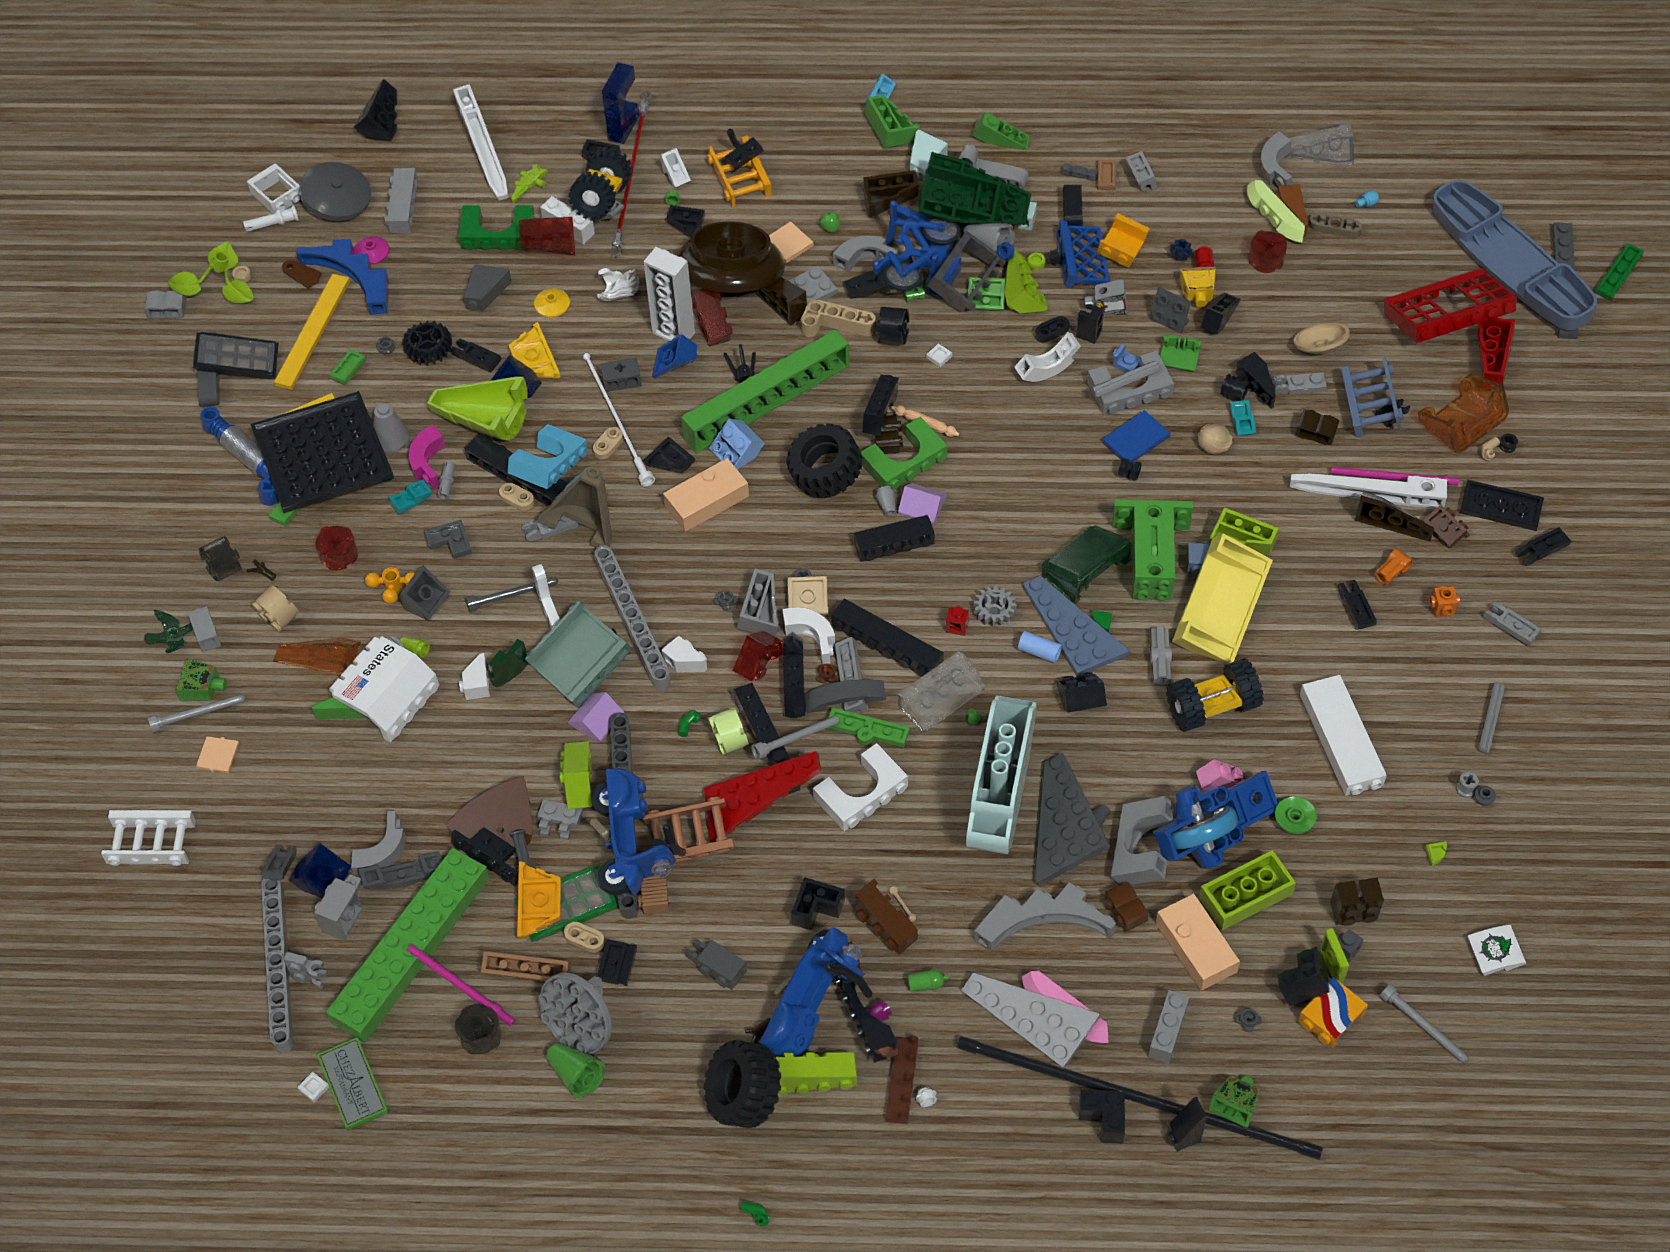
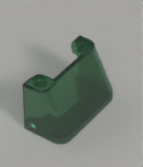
(1085, 560)

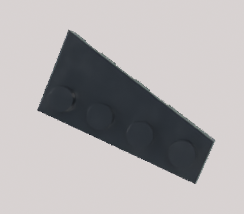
(869, 283)

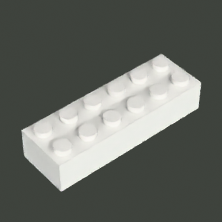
(669, 295)

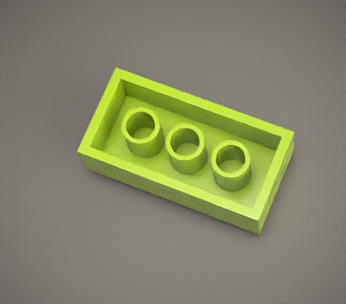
(1247, 890)

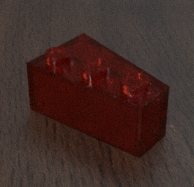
(548, 234)
(712, 316)

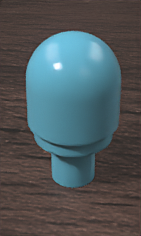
(1367, 199)

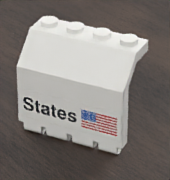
(386, 685)

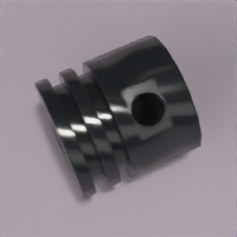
(1234, 388)

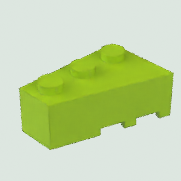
(1246, 530)
(576, 774)

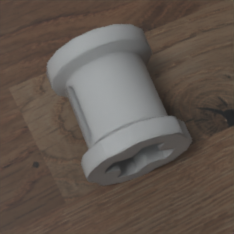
(1467, 784)

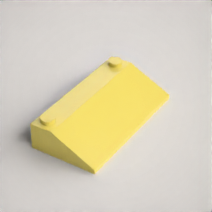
(1222, 599)

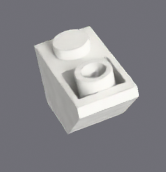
(683, 657)

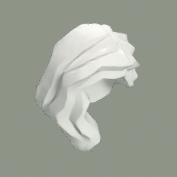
(618, 284)

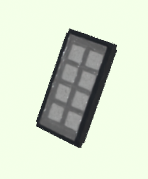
(235, 355)

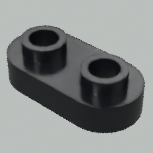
(1050, 329)

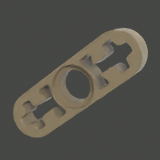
(1347, 231)

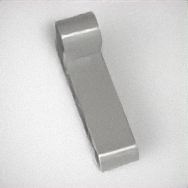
(1008, 174)

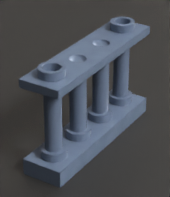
(1357, 407)

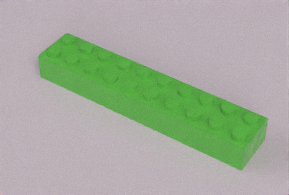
(767, 389)
(423, 924)

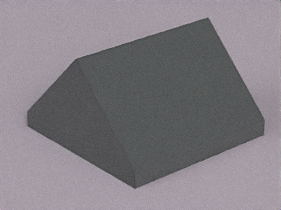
(423, 594)

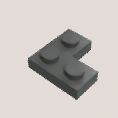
(451, 534)

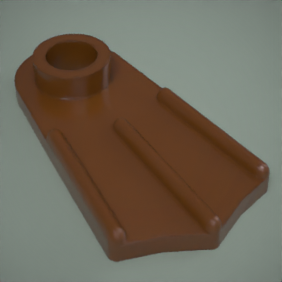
(301, 273)

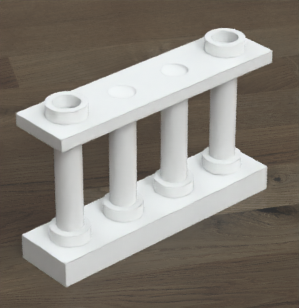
(141, 820)

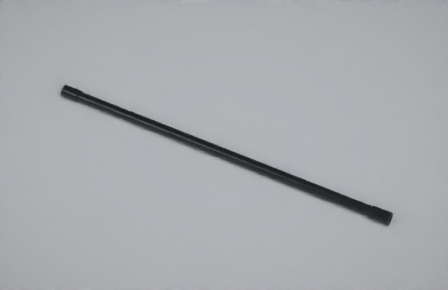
(973, 1046)

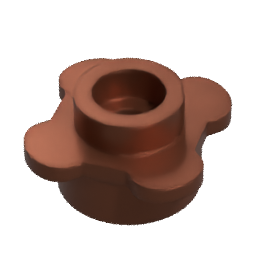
(827, 668)

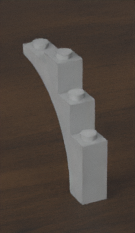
(1039, 909)

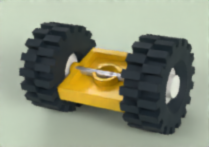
(596, 190)
(1196, 702)

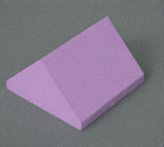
(921, 501)
(595, 716)

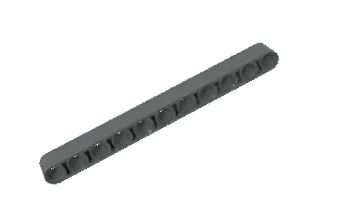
(620, 752)

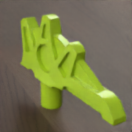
(528, 180)

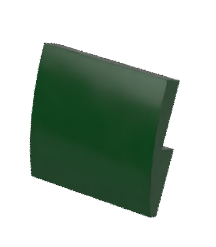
(508, 665)

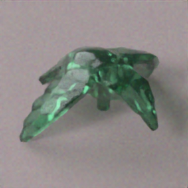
(171, 633)

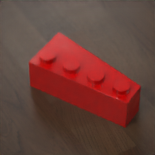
(1495, 345)

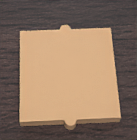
(217, 754)

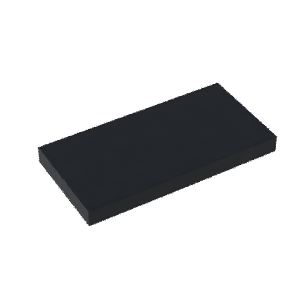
(1501, 505)

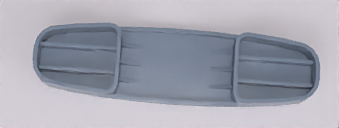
(1513, 256)

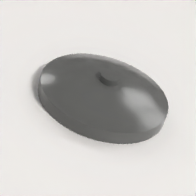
(335, 191)

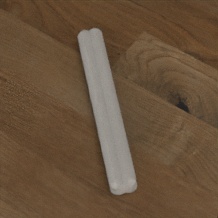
(1125, 378)
(1491, 718)

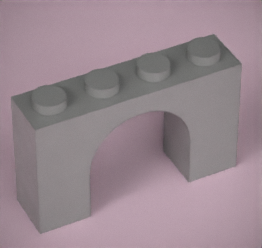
(1157, 386)
(1135, 821)

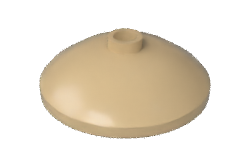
(1322, 338)

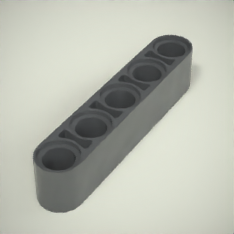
(208, 387)

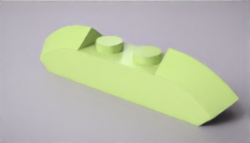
(1275, 211)

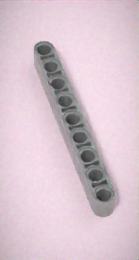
(607, 563)
(277, 972)

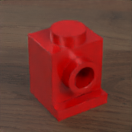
(959, 616)

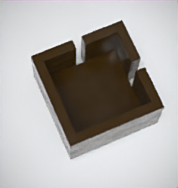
(1351, 908)

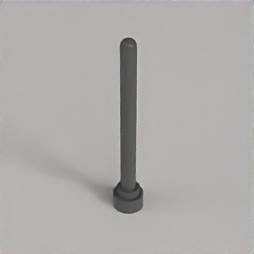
(475, 602)

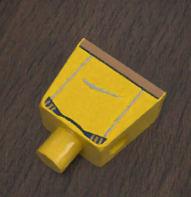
(1198, 284)

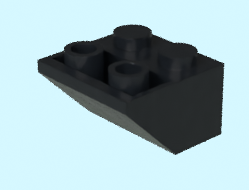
(1081, 692)

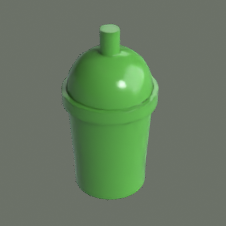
(926, 980)

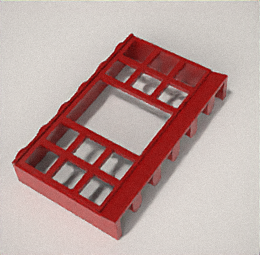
(1502, 303)

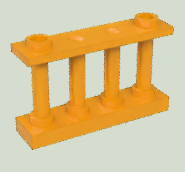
(757, 172)

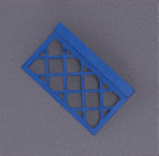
(1069, 254)

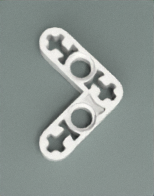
(544, 595)

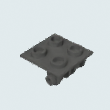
(1170, 310)

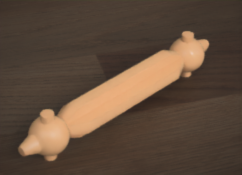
(936, 425)

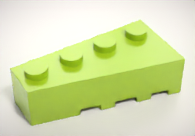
(816, 1072)

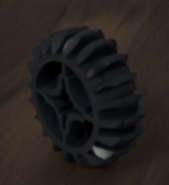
(428, 348)

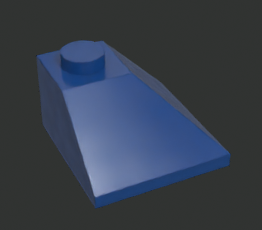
(674, 355)

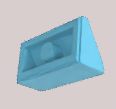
(882, 86)

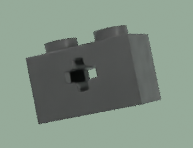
(621, 374)

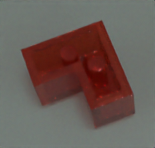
(756, 653)

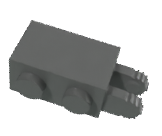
(718, 963)

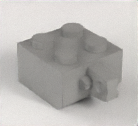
(339, 907)

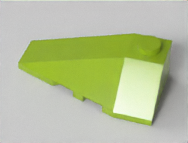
(1021, 288)

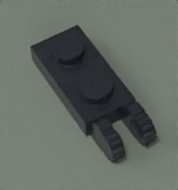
(476, 355)
(1543, 546)
(1357, 605)

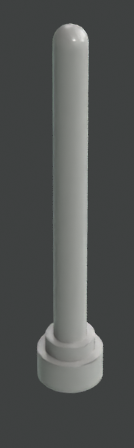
(158, 722)
(761, 749)
(1392, 996)

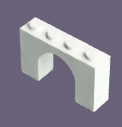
(849, 810)

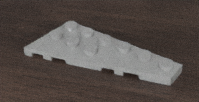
(1042, 1020)

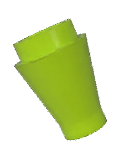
(416, 646)

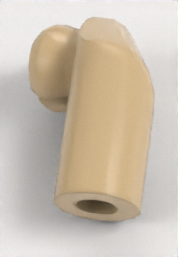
(1487, 448)

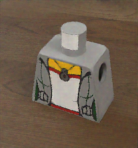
(1111, 297)

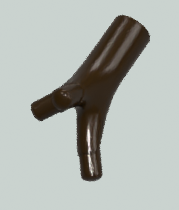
(261, 569)
(758, 1030)

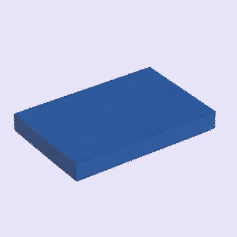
(1136, 437)

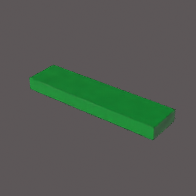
(1619, 272)

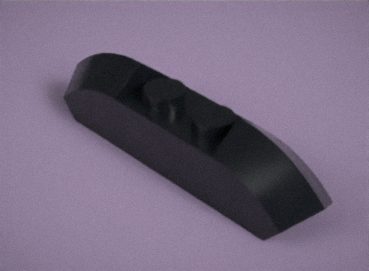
(793, 676)

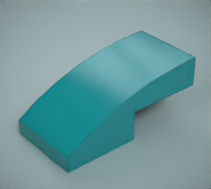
(1242, 418)
(413, 496)

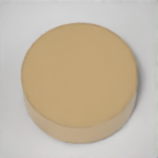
(242, 273)

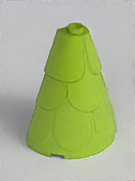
(485, 406)

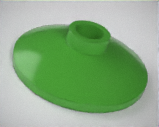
(1298, 808)

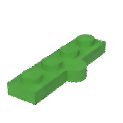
(870, 728)

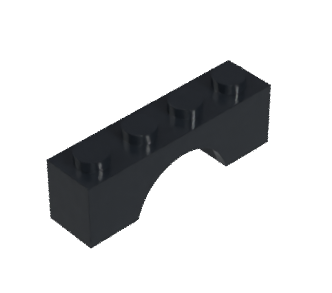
(881, 398)

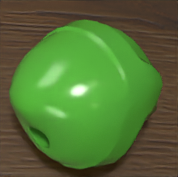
(830, 222)

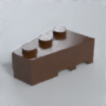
(884, 919)

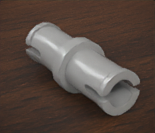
(446, 480)

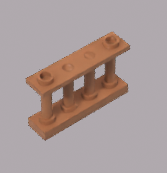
(702, 847)

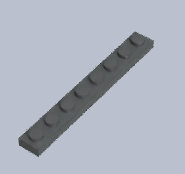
(1564, 254)

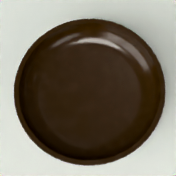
(732, 258)

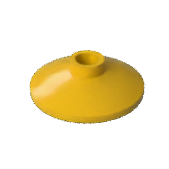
(552, 303)

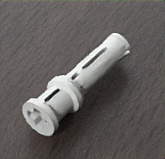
(280, 217)

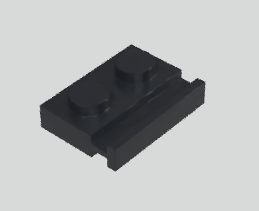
(617, 962)

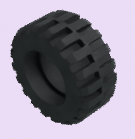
(812, 446)
(742, 1084)

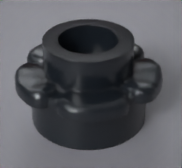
(1054, 257)

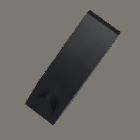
(1219, 313)
(1187, 1126)

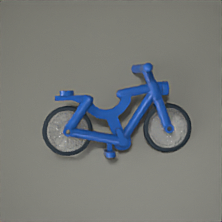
(905, 275)

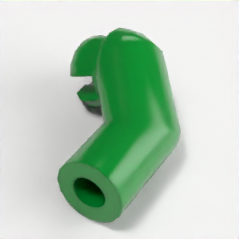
(758, 1212)

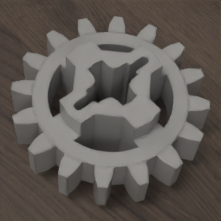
(994, 607)

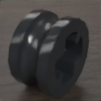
(1508, 438)

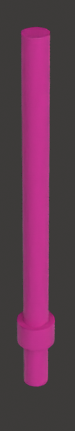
(460, 984)

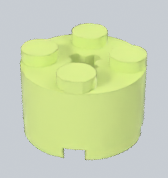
(728, 731)

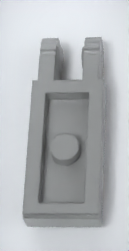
(1299, 383)
(545, 531)
(1512, 623)

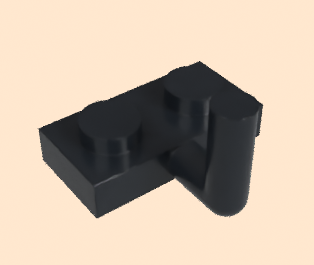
(742, 153)

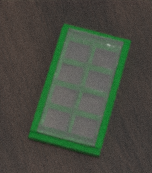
(580, 901)

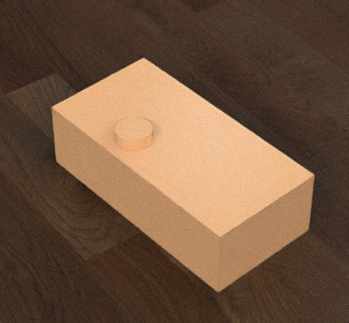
(706, 494)
(1197, 942)

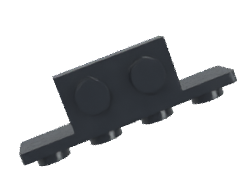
(489, 851)

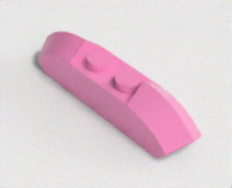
(1041, 984)

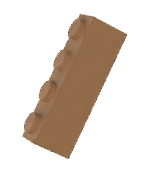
(522, 966)

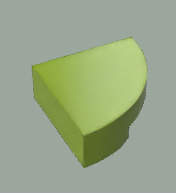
(1436, 852)

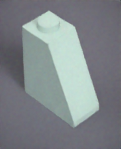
(922, 148)

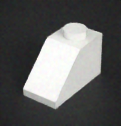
(475, 679)

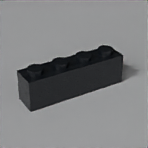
(894, 538)

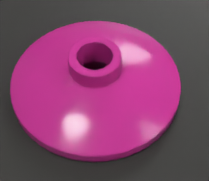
(374, 246)

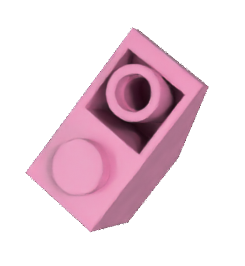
(1219, 774)

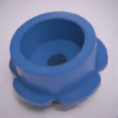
(1003, 253)

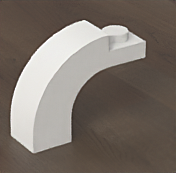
(1049, 364)
(812, 624)

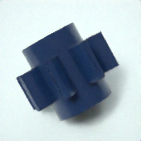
(1181, 250)

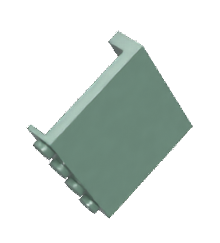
(578, 654)

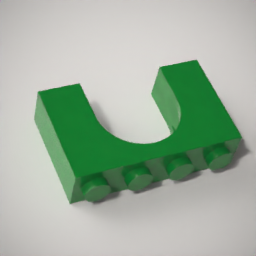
(475, 237)

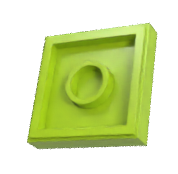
(1334, 956)

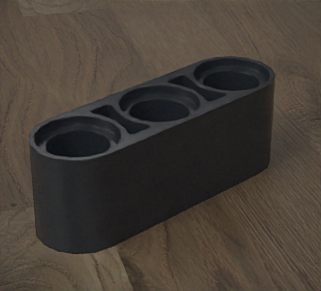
(1072, 205)

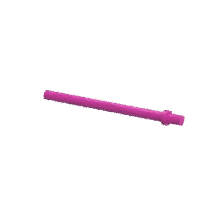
(1386, 475)

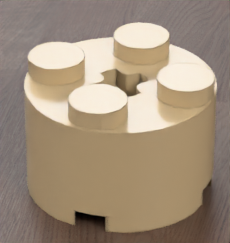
(275, 607)

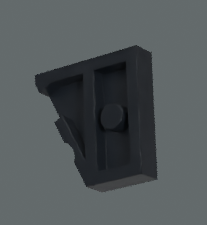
(670, 457)

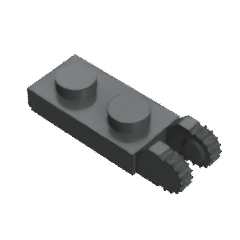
(279, 863)

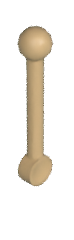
(894, 892)

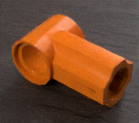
(1396, 563)

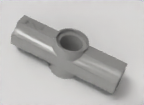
(1160, 656)

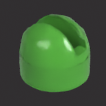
(672, 197)
(972, 716)

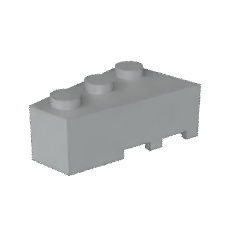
(759, 605)

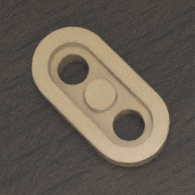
(610, 441)
(515, 496)
(585, 937)

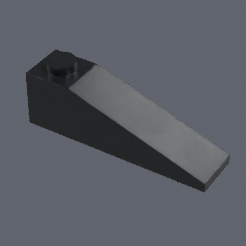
(379, 114)

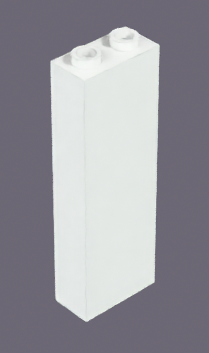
(1343, 735)

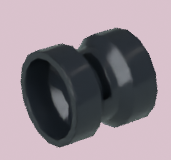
(1129, 469)

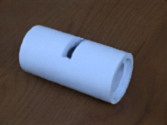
(1039, 647)

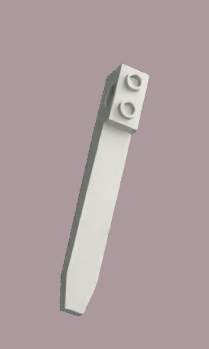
(481, 141)
(1415, 492)

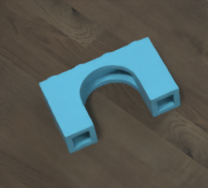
(546, 471)

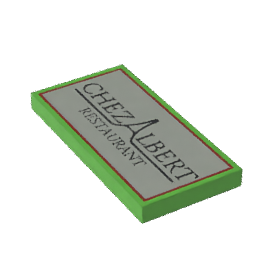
(352, 1083)

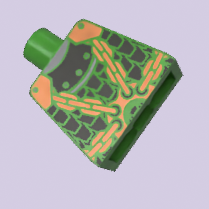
(198, 682)
(1235, 1100)

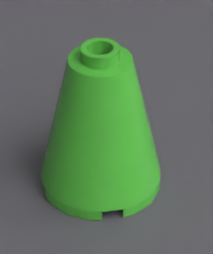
(576, 1069)

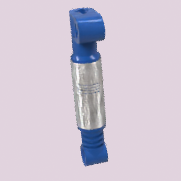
(242, 448)

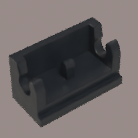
(1090, 324)

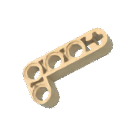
(836, 316)

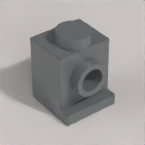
(1350, 944)

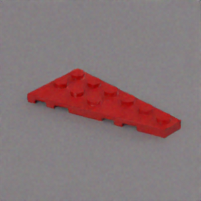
(756, 791)

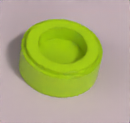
(1036, 261)

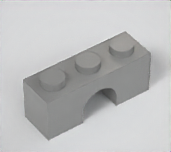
(1168, 1027)

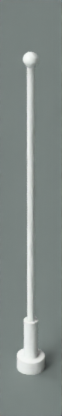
(646, 477)

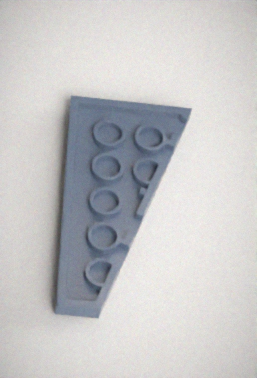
(1082, 639)

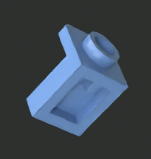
(1123, 360)

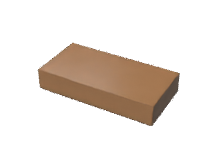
(1106, 174)

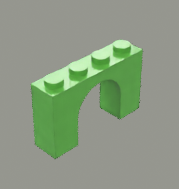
(894, 473)

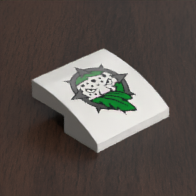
(1496, 949)

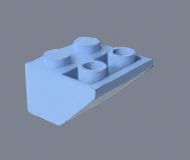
(736, 443)

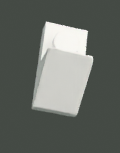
(674, 167)

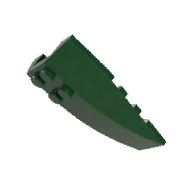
(969, 195)

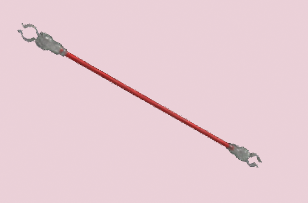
(617, 240)

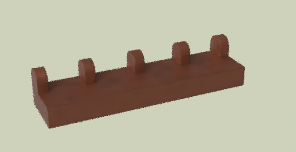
(902, 1081)

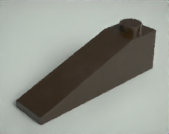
(1386, 515)

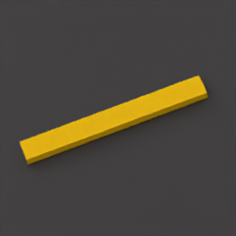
(312, 332)

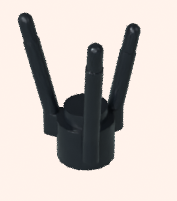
(744, 370)

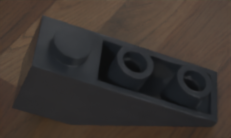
(1255, 370)

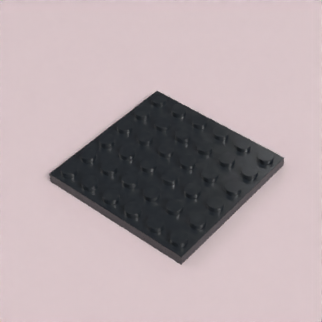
(321, 451)

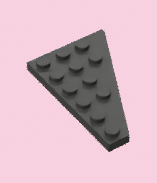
(1067, 823)

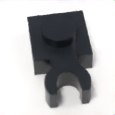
(1389, 408)

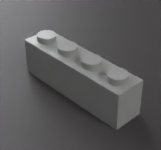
(402, 200)

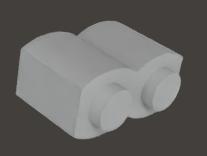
(165, 304)

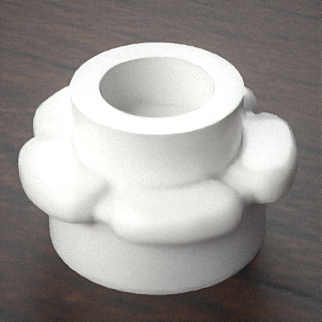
(926, 1097)

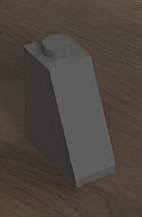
(485, 286)

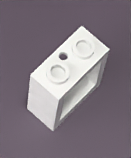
(273, 175)

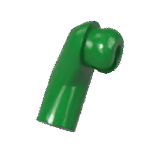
(685, 721)

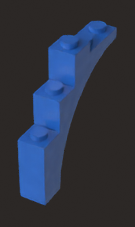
(943, 251)
(358, 267)

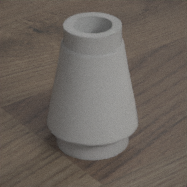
(886, 499)

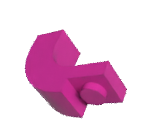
(421, 449)

